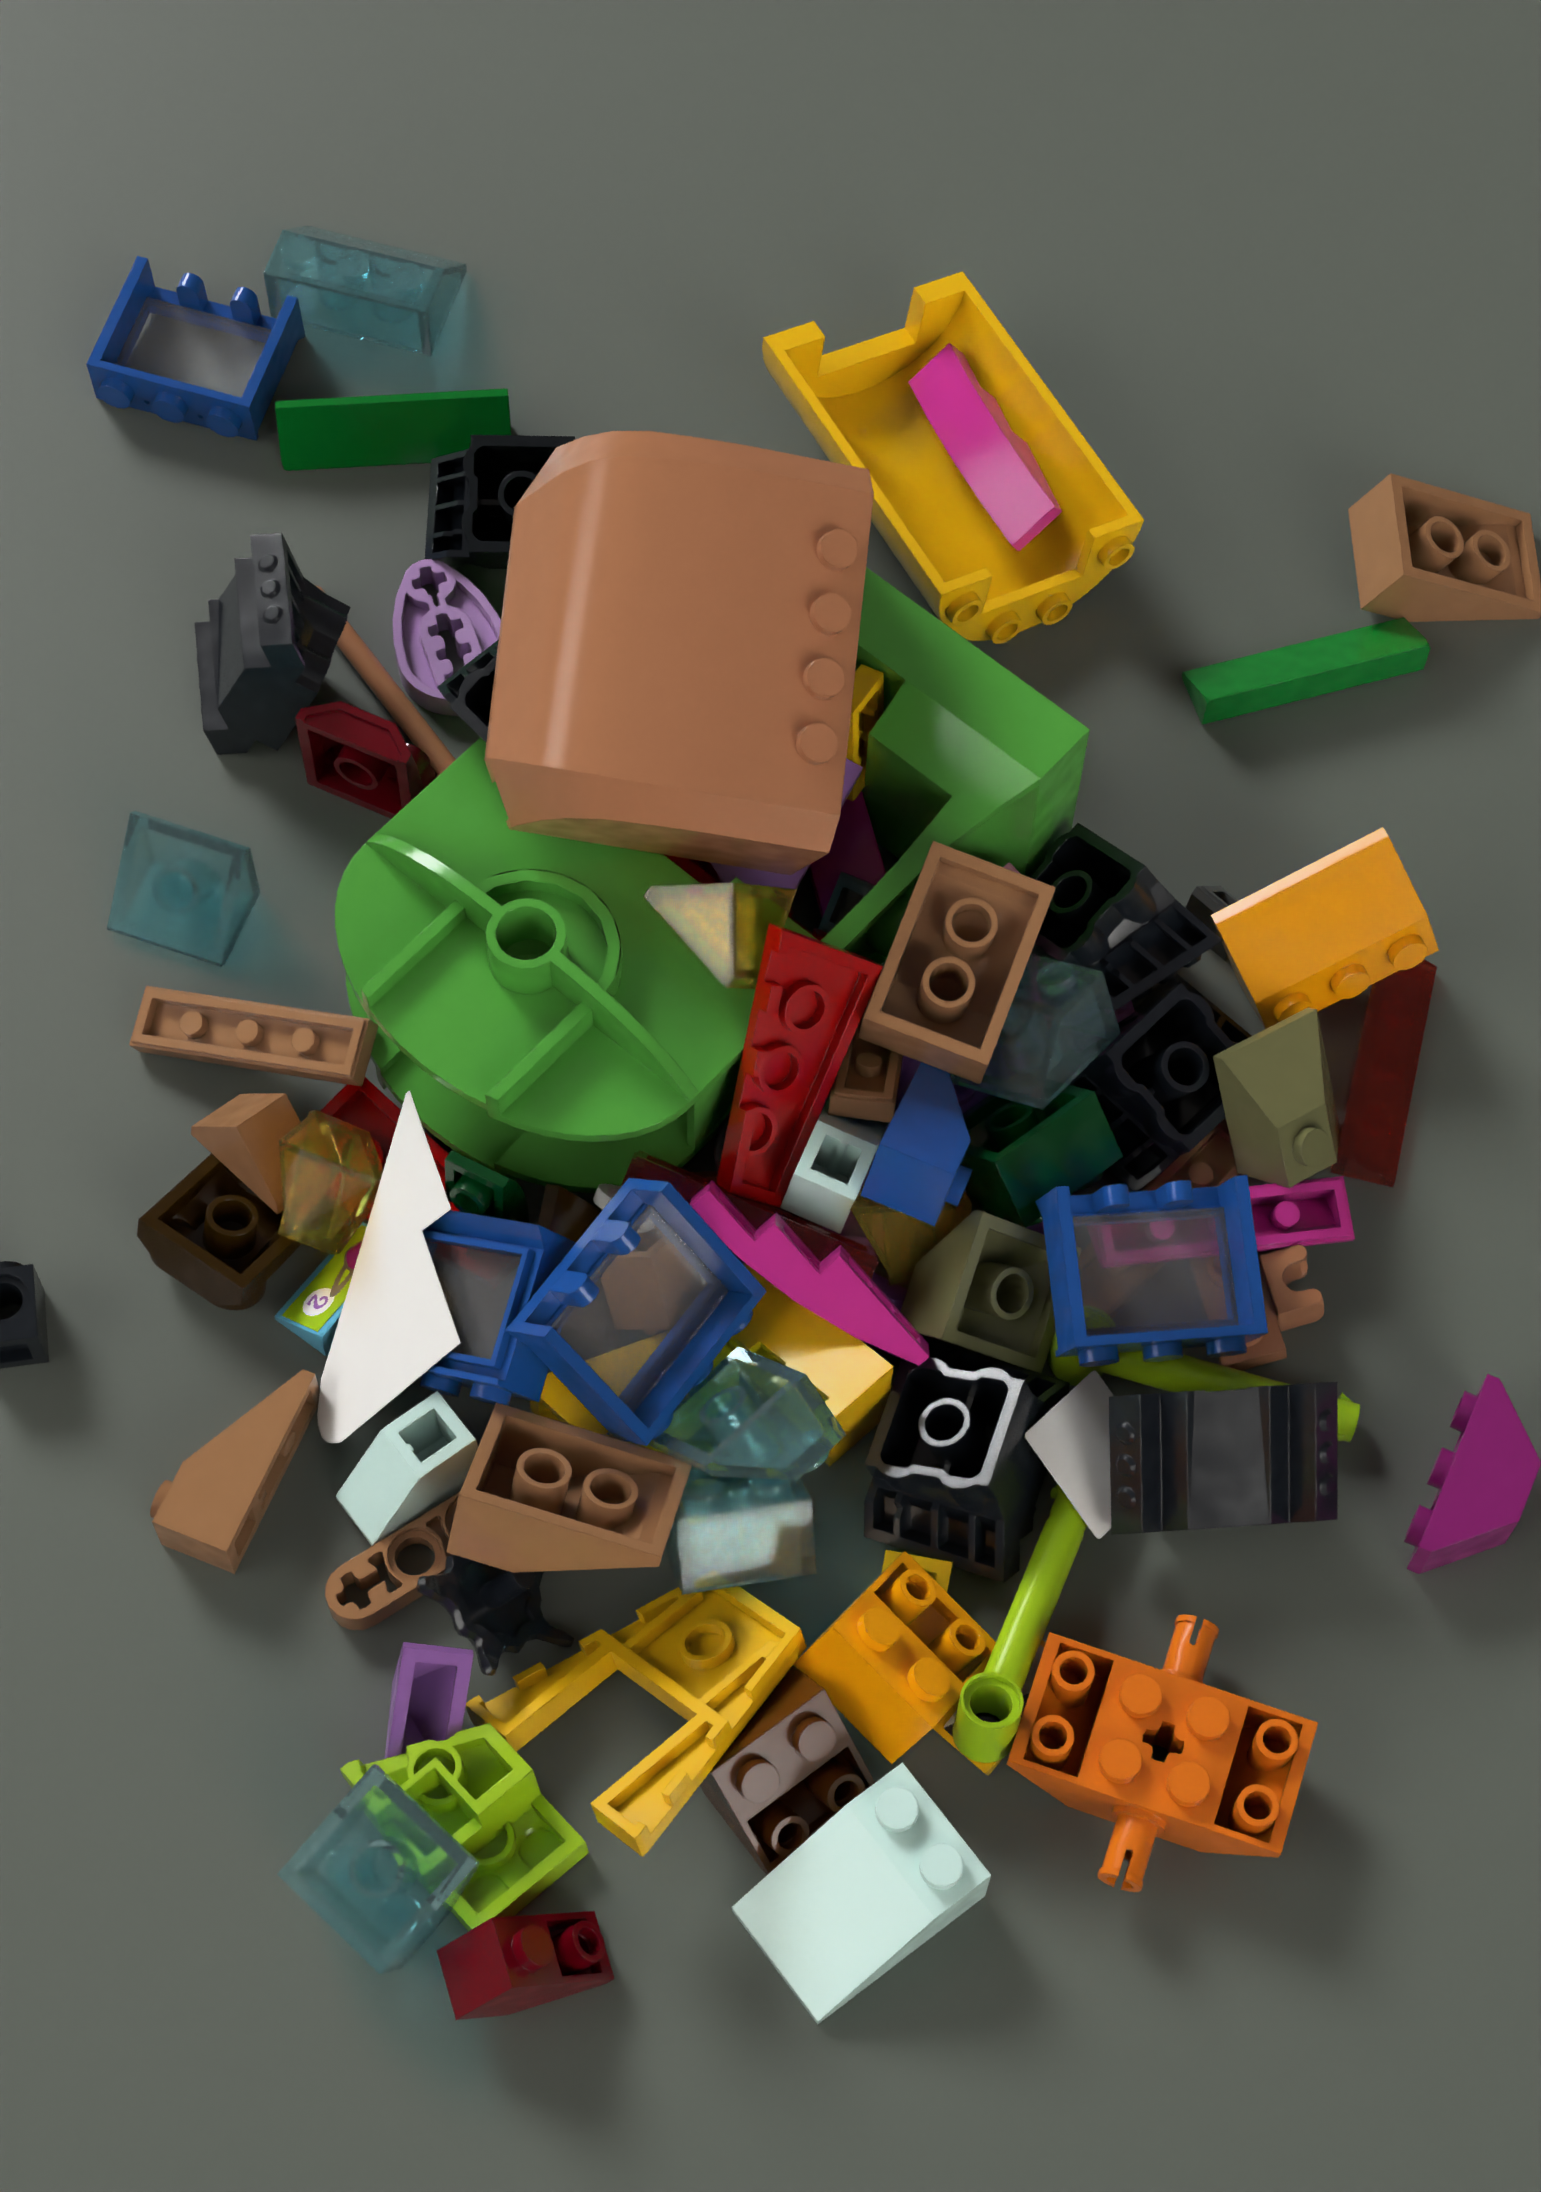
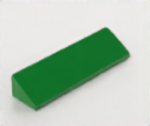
(386, 427)
(1305, 670)

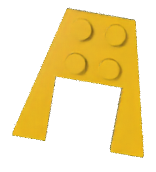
(700, 1655)

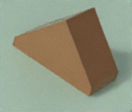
(246, 1140)

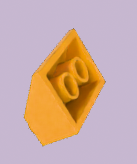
(1326, 930)

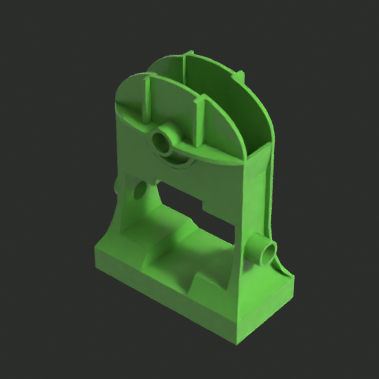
(558, 1009)

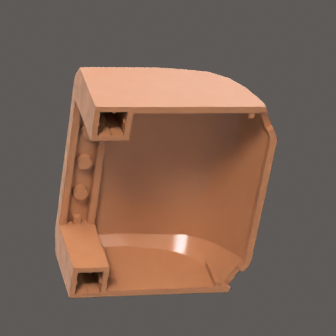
(681, 648)

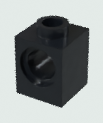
(24, 1334)

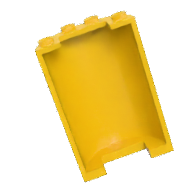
(922, 505)

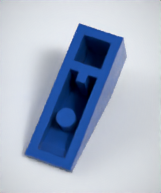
(922, 1150)

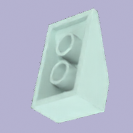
(862, 1893)

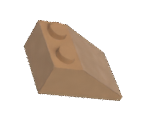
(1442, 555)
(956, 962)
(564, 1498)

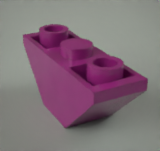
(1478, 1483)

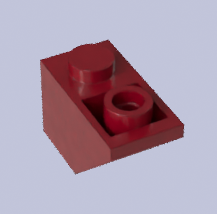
(523, 1963)

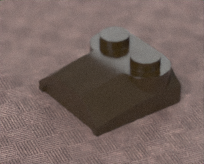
(216, 1237)

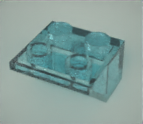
(741, 1532)

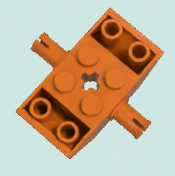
(1228, 1763)

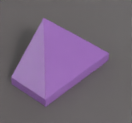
(427, 1695)

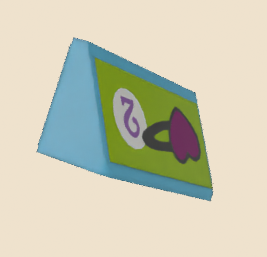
(319, 1301)

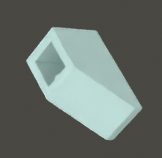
(833, 1168)
(408, 1469)

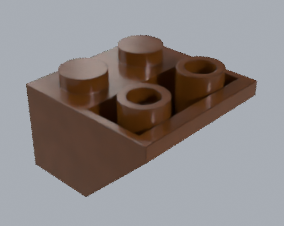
(786, 1771)

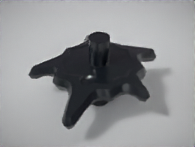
(492, 1608)

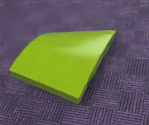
(494, 1810)

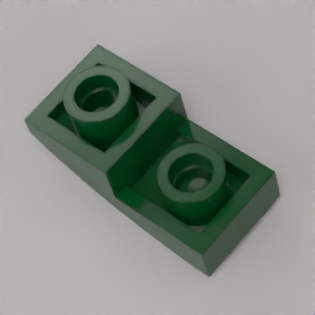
(483, 1190)

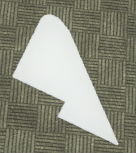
(395, 1306)

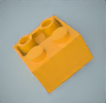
(898, 1657)

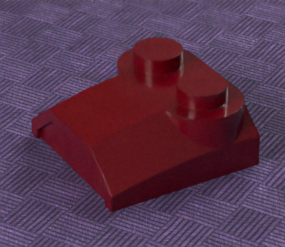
(361, 757)

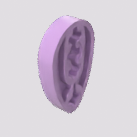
(416, 626)

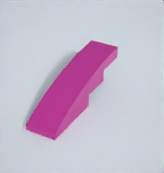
(984, 447)
(830, 1288)

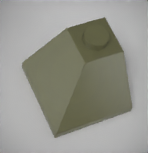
(1280, 1101)
(986, 1291)

